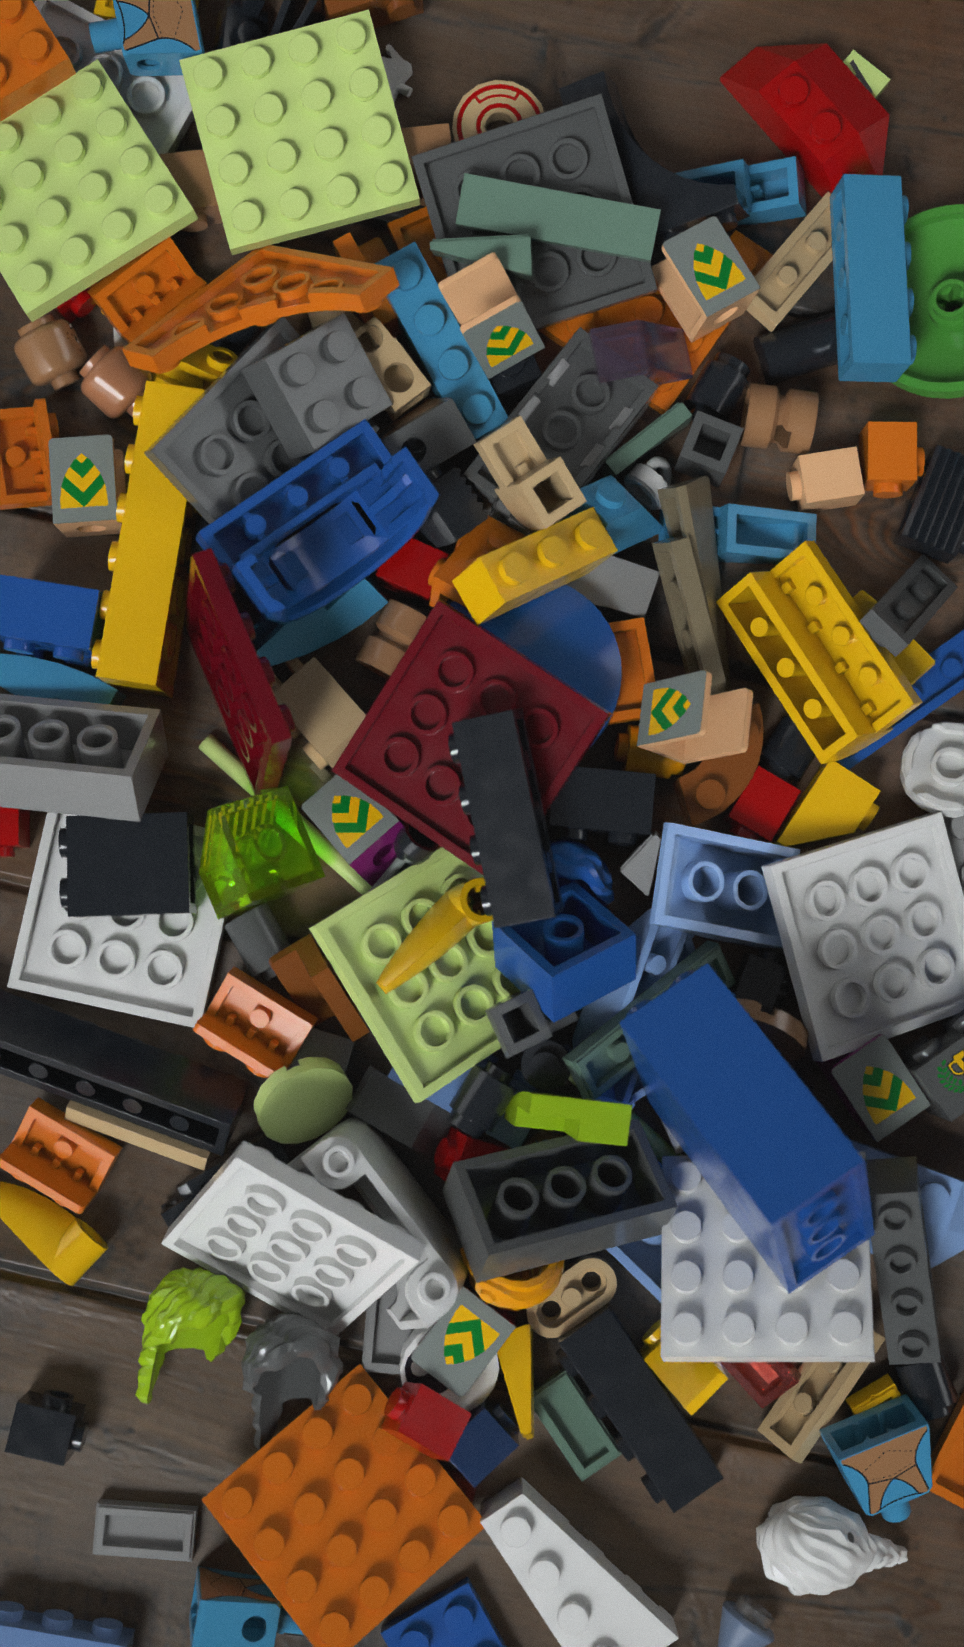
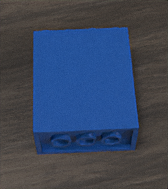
(750, 1126)

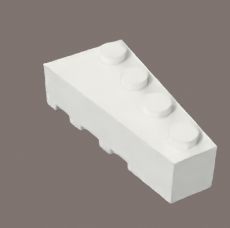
(569, 1577)

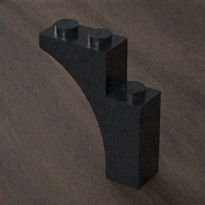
(680, 199)

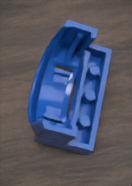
(338, 546)

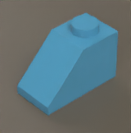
(619, 512)

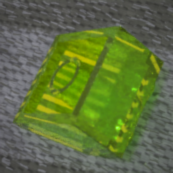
(256, 852)

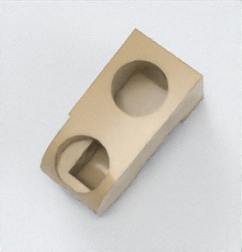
(394, 367)

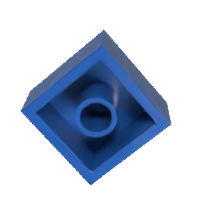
(50, 620)
(568, 956)

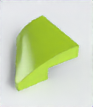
(578, 1117)

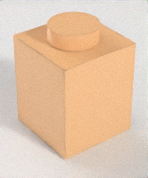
(825, 480)

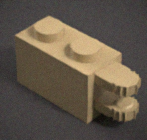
(319, 710)

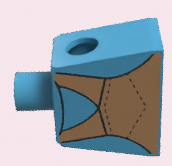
(150, 35)
(883, 1457)
(235, 1611)

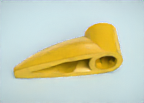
(435, 934)
(50, 1232)

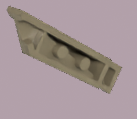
(692, 579)

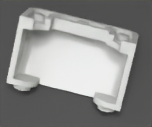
(362, 1157)

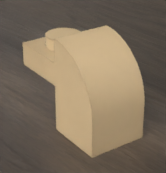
(529, 484)

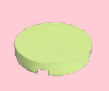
(303, 1100)

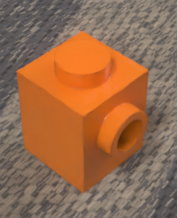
(890, 457)

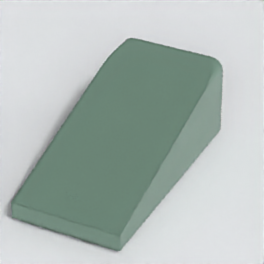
(512, 251)

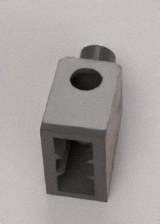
(431, 432)

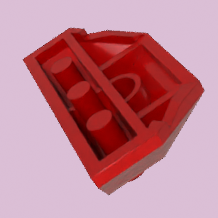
(812, 110)

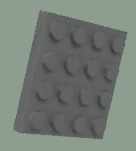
(554, 150)
(225, 442)

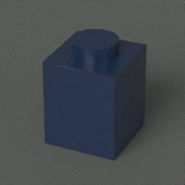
(485, 1441)

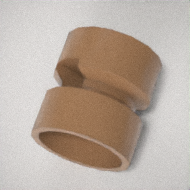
(778, 418)
(397, 629)

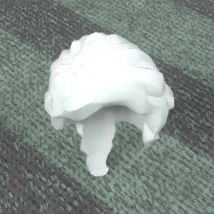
(820, 1546)

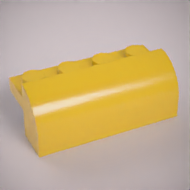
(818, 654)

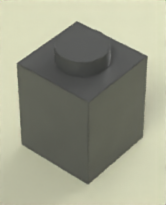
(708, 448)

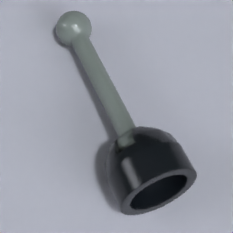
(410, 848)

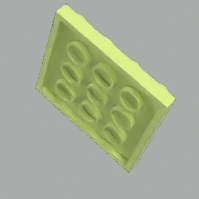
(300, 132)
(79, 192)
(438, 1019)

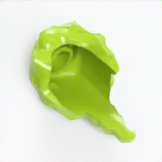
(187, 1312)

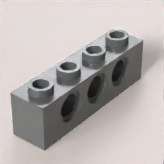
(903, 1261)

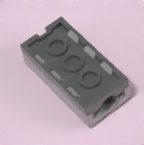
(571, 419)

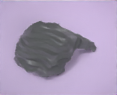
(288, 1361)

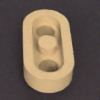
(574, 1298)

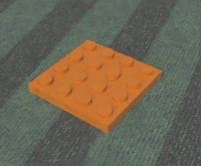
(343, 1515)

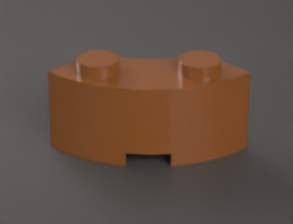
(720, 780)

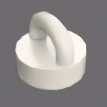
(644, 481)

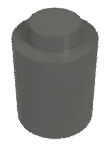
(257, 939)

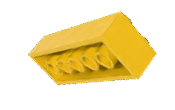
(150, 561)

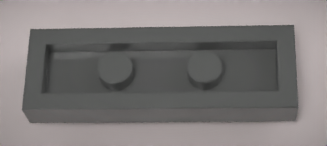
(908, 605)

